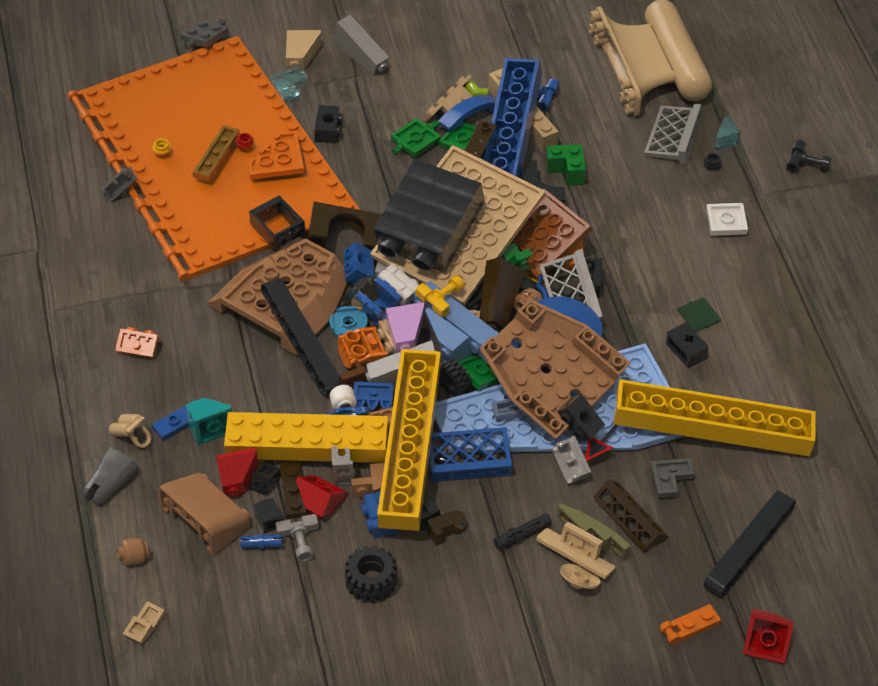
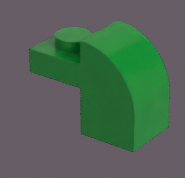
(516, 257)

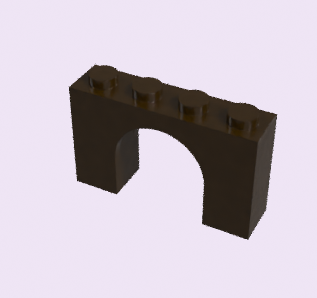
(327, 216)

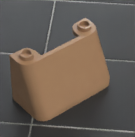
(205, 509)

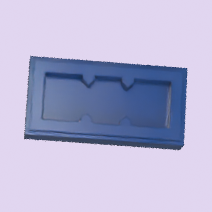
(171, 424)

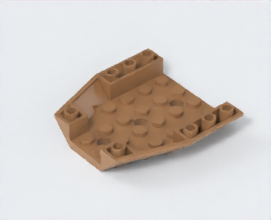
(313, 285)
(570, 349)

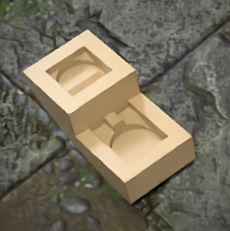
(145, 623)

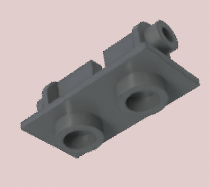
(123, 180)

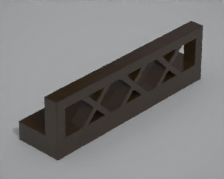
(636, 511)

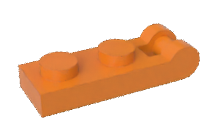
(690, 624)

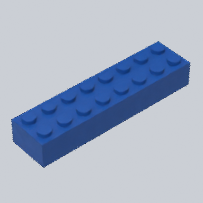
(514, 114)

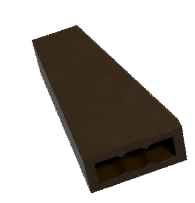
(499, 291)

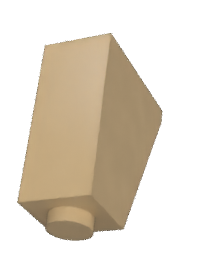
(301, 47)

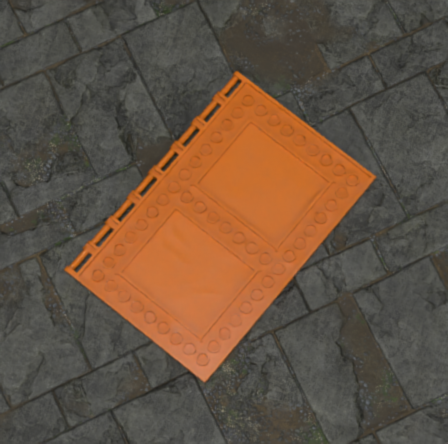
(187, 106)

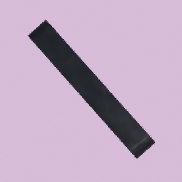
(301, 335)
(749, 543)

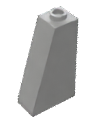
(359, 45)
(386, 369)

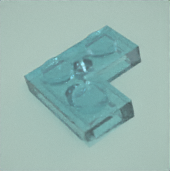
(286, 81)

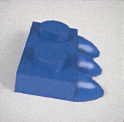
(373, 394)

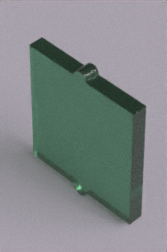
(699, 314)

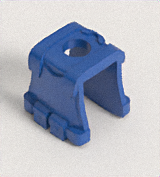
(387, 299)

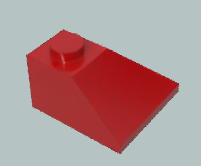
(236, 471)
(320, 495)
(768, 636)

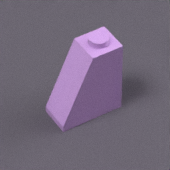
(405, 325)

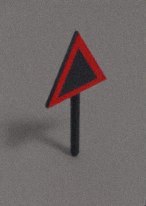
(596, 448)

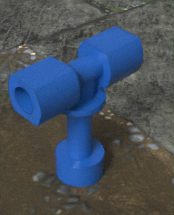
(545, 94)

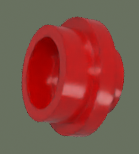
(244, 141)

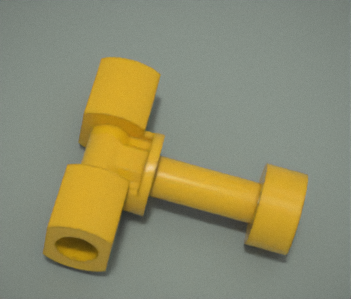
(436, 296)

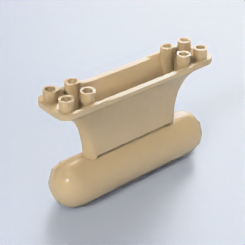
(651, 54)

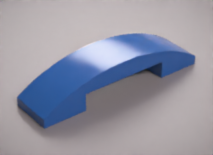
(454, 117)

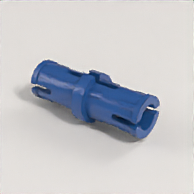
(261, 541)

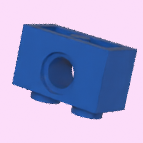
(357, 263)

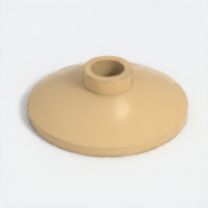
(579, 576)

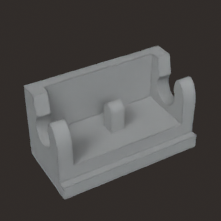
(571, 460)
(341, 467)

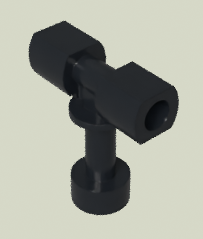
(799, 157)

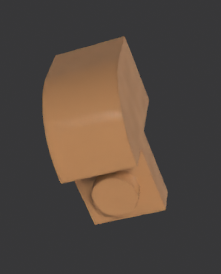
(370, 484)

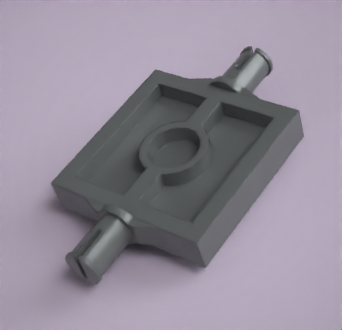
(204, 33)

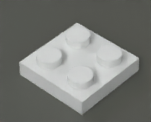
(727, 219)

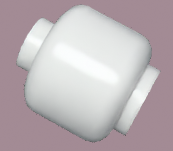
(343, 397)

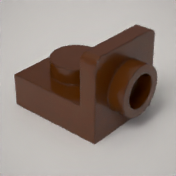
(356, 375)

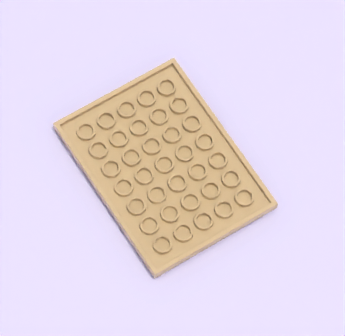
(505, 211)

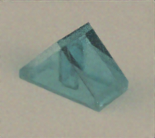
(727, 135)

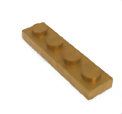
(216, 153)

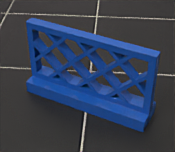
(475, 469)

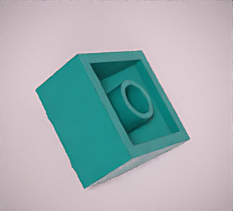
(207, 419)

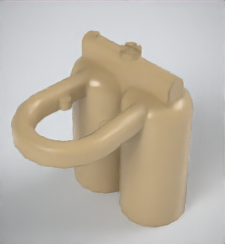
(126, 426)

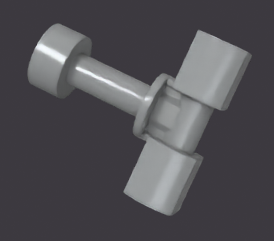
(298, 531)

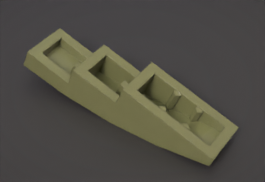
(610, 539)

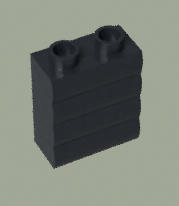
(428, 216)

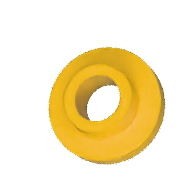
(161, 147)

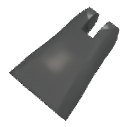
(109, 475)

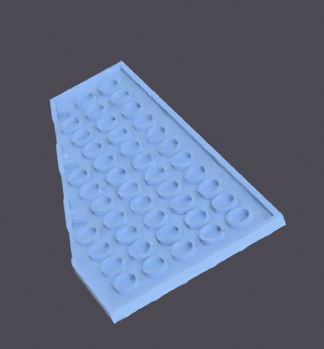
(475, 412)

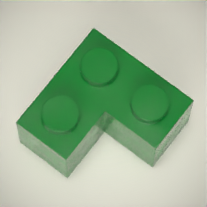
(567, 160)

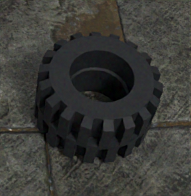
(371, 587)

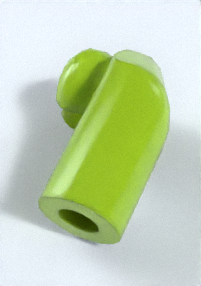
(474, 90)

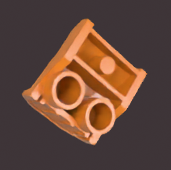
(360, 345)

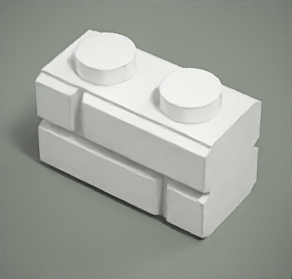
(400, 282)

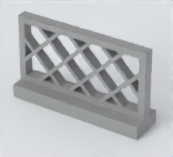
(687, 134)
(583, 275)

